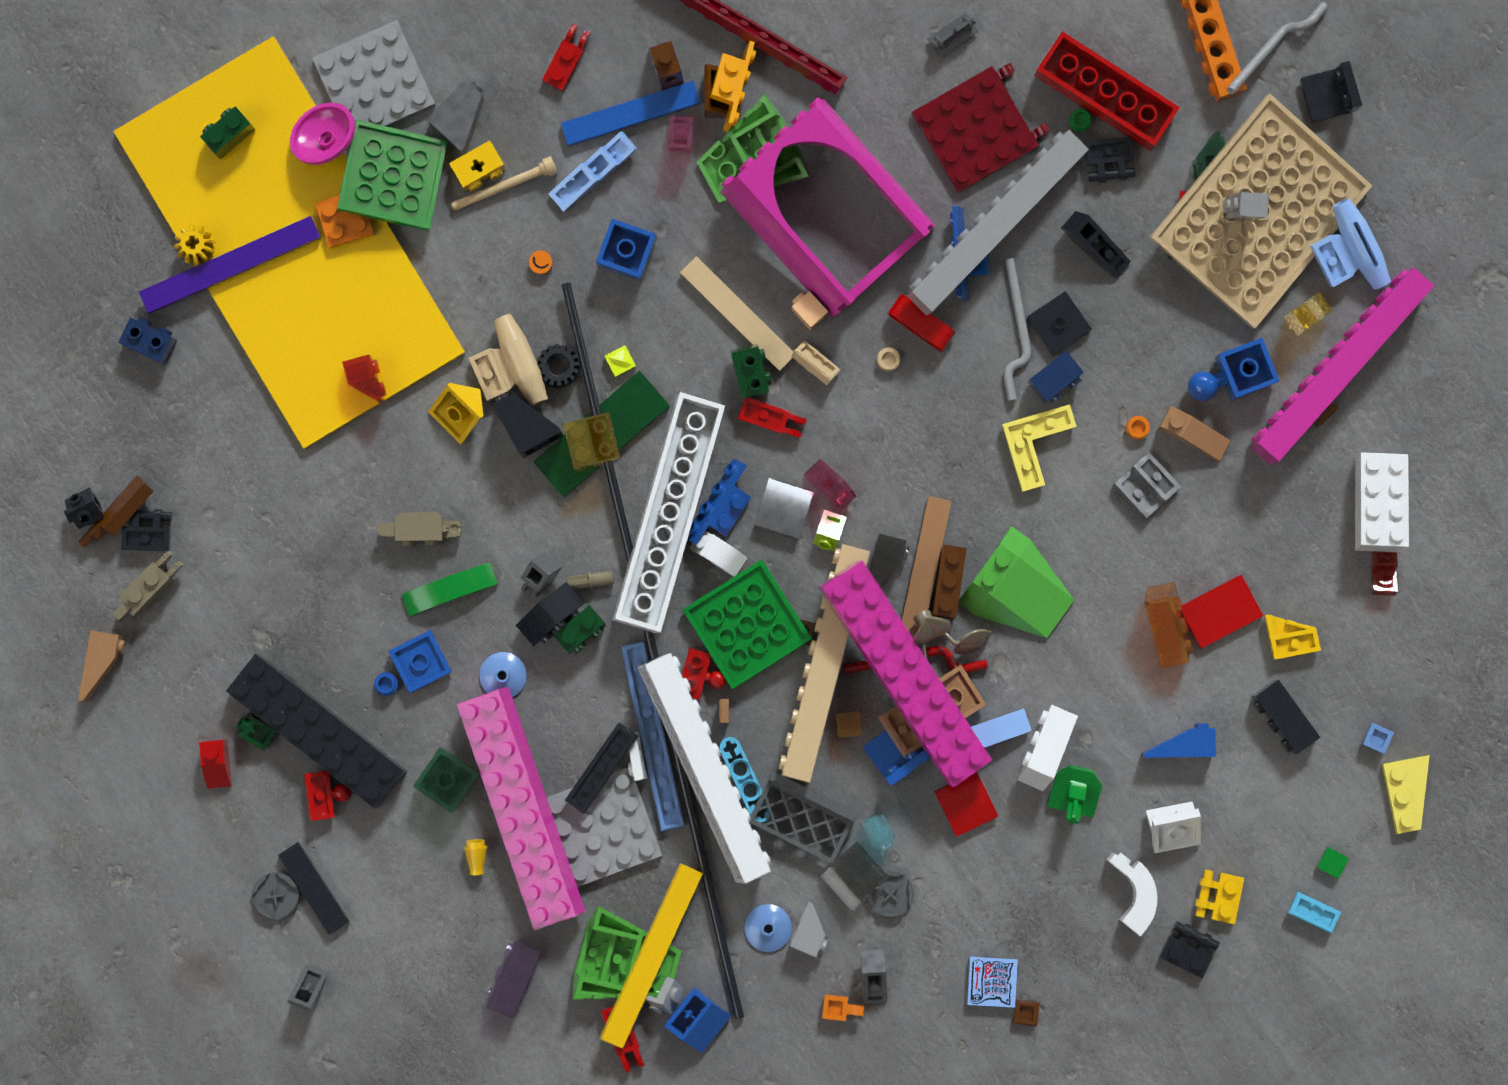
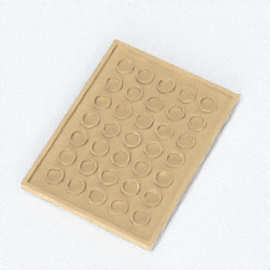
(1258, 260)

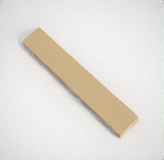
(737, 313)

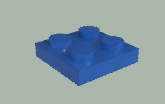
(420, 661)

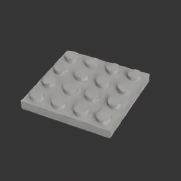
(375, 77)
(610, 834)

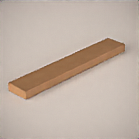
(926, 560)

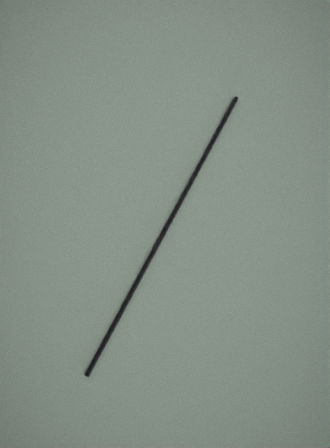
(653, 654)

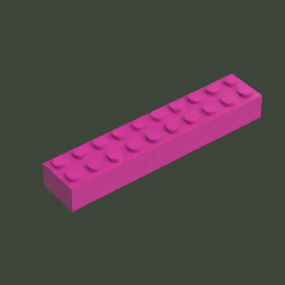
(1345, 362)
(905, 673)
(521, 808)

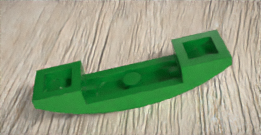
(449, 588)

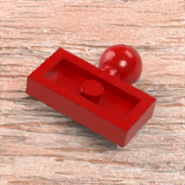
(696, 673)
(320, 795)

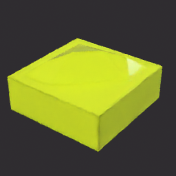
(620, 361)

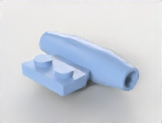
(1351, 249)

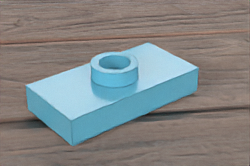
(1314, 912)

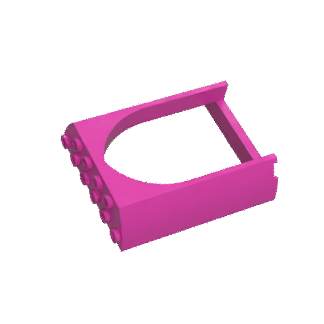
(754, 199)

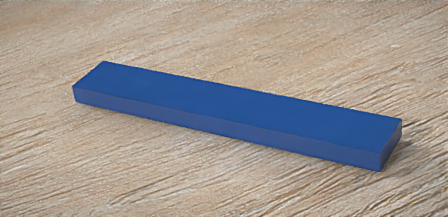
(630, 113)

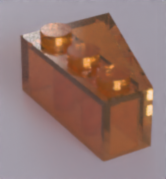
(1168, 625)

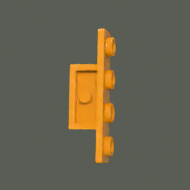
(729, 82)

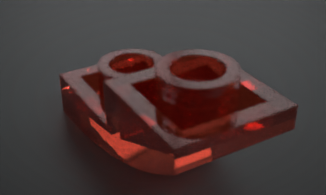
(1384, 573)

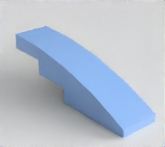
(593, 171)
(1002, 728)

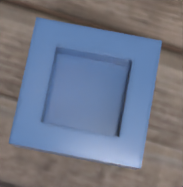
(1377, 738)

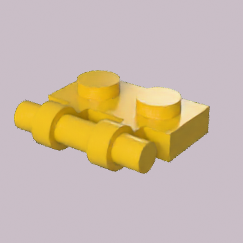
(1226, 896)

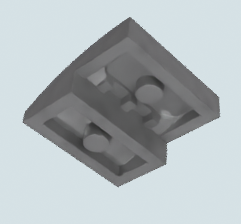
(1146, 486)
(783, 509)

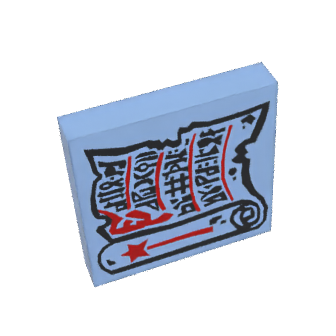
(992, 982)

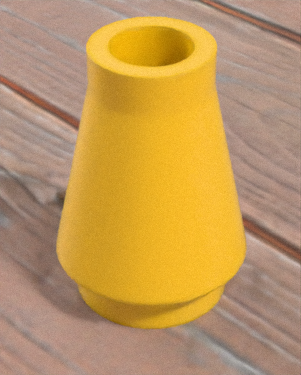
(476, 854)

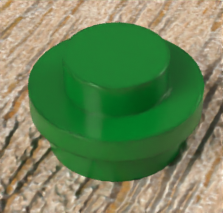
(1080, 120)

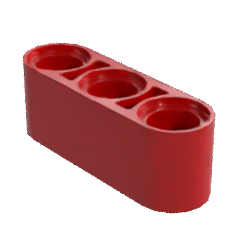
(924, 326)

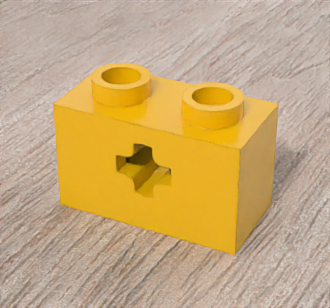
(485, 156)

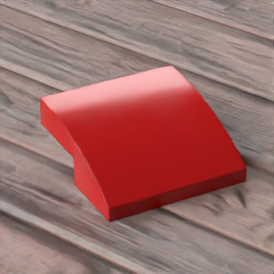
(966, 804)

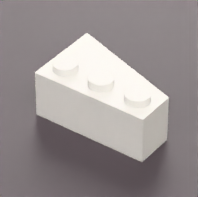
(1047, 747)

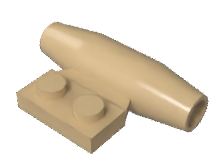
(510, 365)

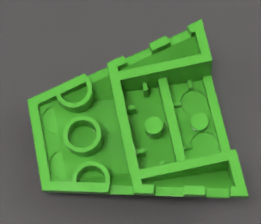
(743, 142)
(608, 955)

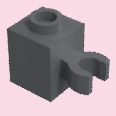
(540, 574)

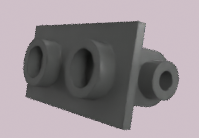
(953, 34)

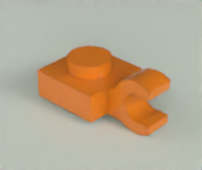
(837, 1008)

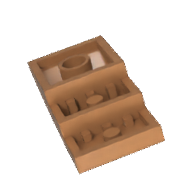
(963, 694)

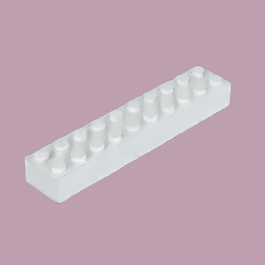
(668, 513)
(704, 768)

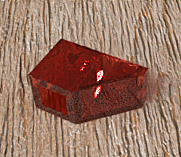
(362, 376)

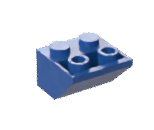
(697, 1019)

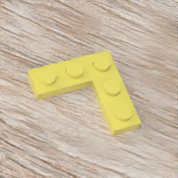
(1019, 441)

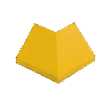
(458, 410)

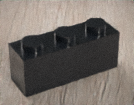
(1285, 717)

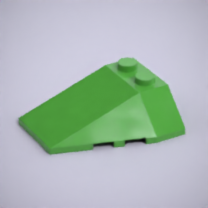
(1018, 588)

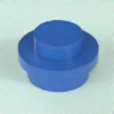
(386, 684)

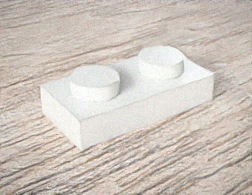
(637, 764)

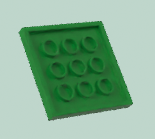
(392, 175)
(747, 624)

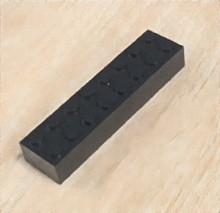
(316, 730)

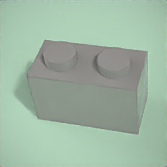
(1246, 206)

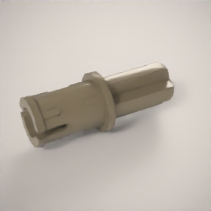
(590, 580)

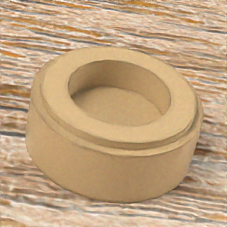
(888, 359)

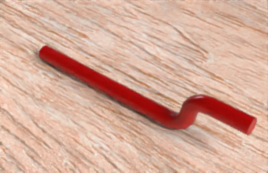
(930, 651)

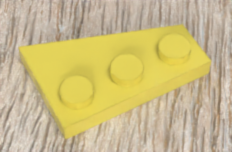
(1406, 791)

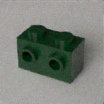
(226, 132)
(750, 371)
(579, 630)

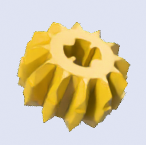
(188, 239)

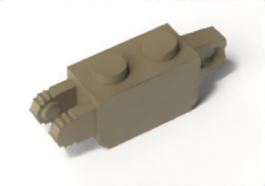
(420, 527)
(147, 587)

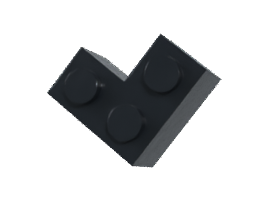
(550, 615)

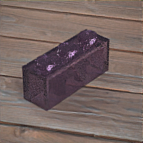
(513, 978)

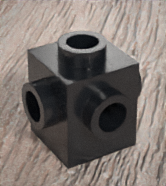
(83, 508)

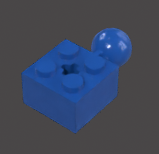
(1204, 385)

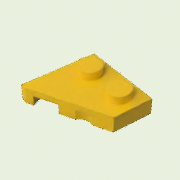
(1290, 638)

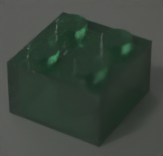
(446, 779)

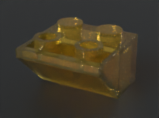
(591, 441)

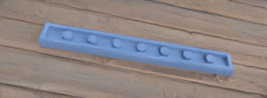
(653, 741)

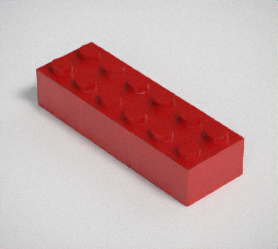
(1106, 91)

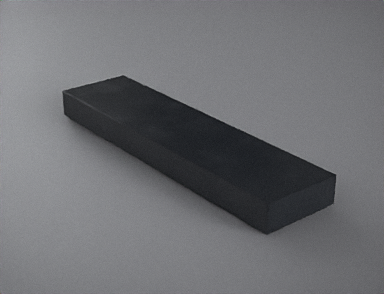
(601, 768)
(313, 888)

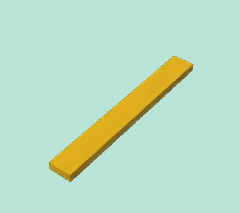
(651, 955)

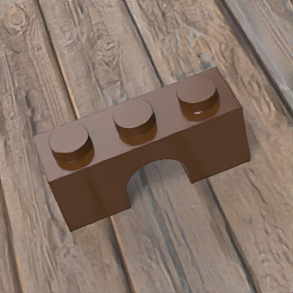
(949, 581)

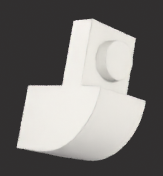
(719, 553)

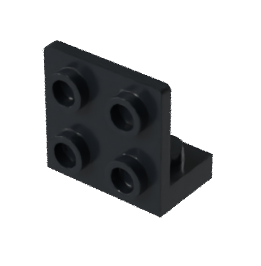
(1331, 93)

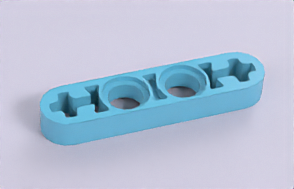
(741, 781)

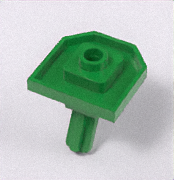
(1075, 792)

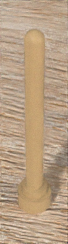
(546, 168)

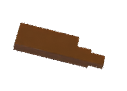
(119, 511)

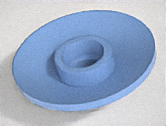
(505, 662)
(770, 915)

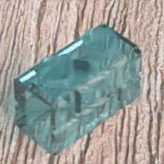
(878, 831)

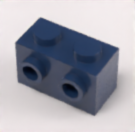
(147, 340)
(1056, 377)

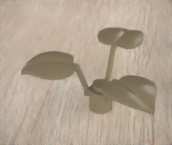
(933, 627)

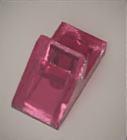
(680, 135)

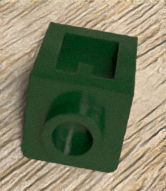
(255, 731)

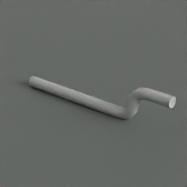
(1272, 42)
(1022, 329)

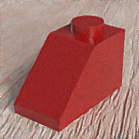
(215, 763)

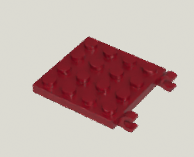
(977, 128)

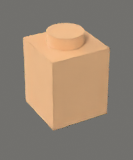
(808, 309)

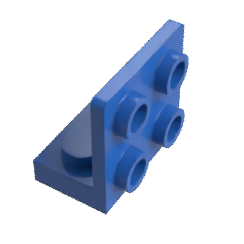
(889, 759)

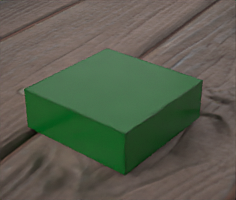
(1332, 862)

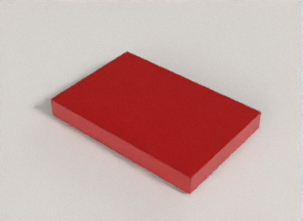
(1221, 611)

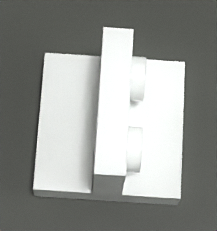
(1174, 827)

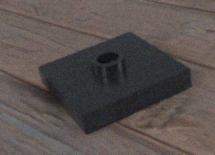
(1059, 323)

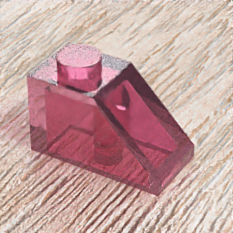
(830, 485)

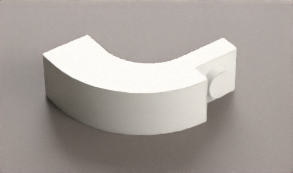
(1144, 900)

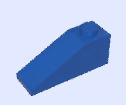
(1189, 743)

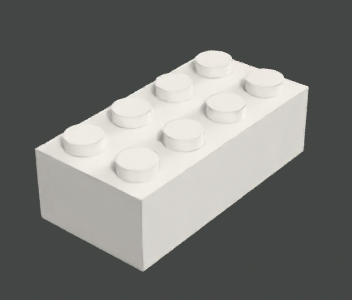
(1381, 502)

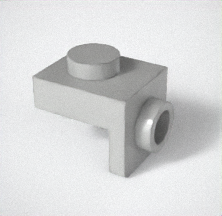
(667, 998)

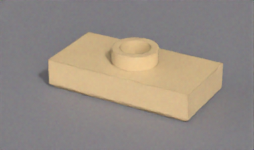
(815, 362)

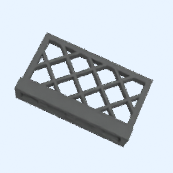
(812, 798)

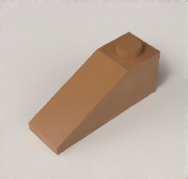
(1193, 433)
(101, 657)

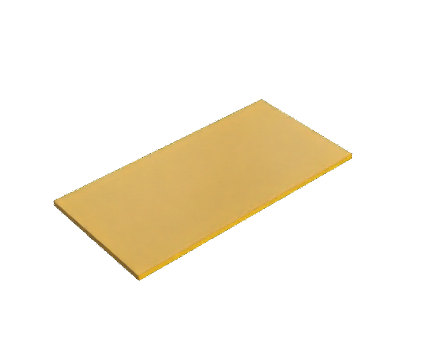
(316, 302)

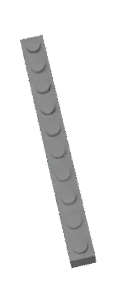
(997, 222)

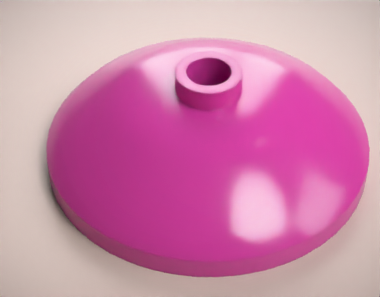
(322, 133)

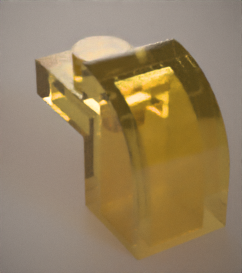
(1307, 314)

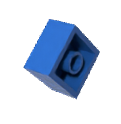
(626, 250)

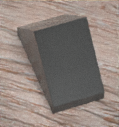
(308, 988)

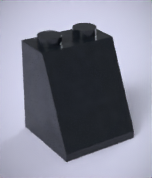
(525, 425)

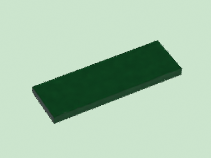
(630, 411)

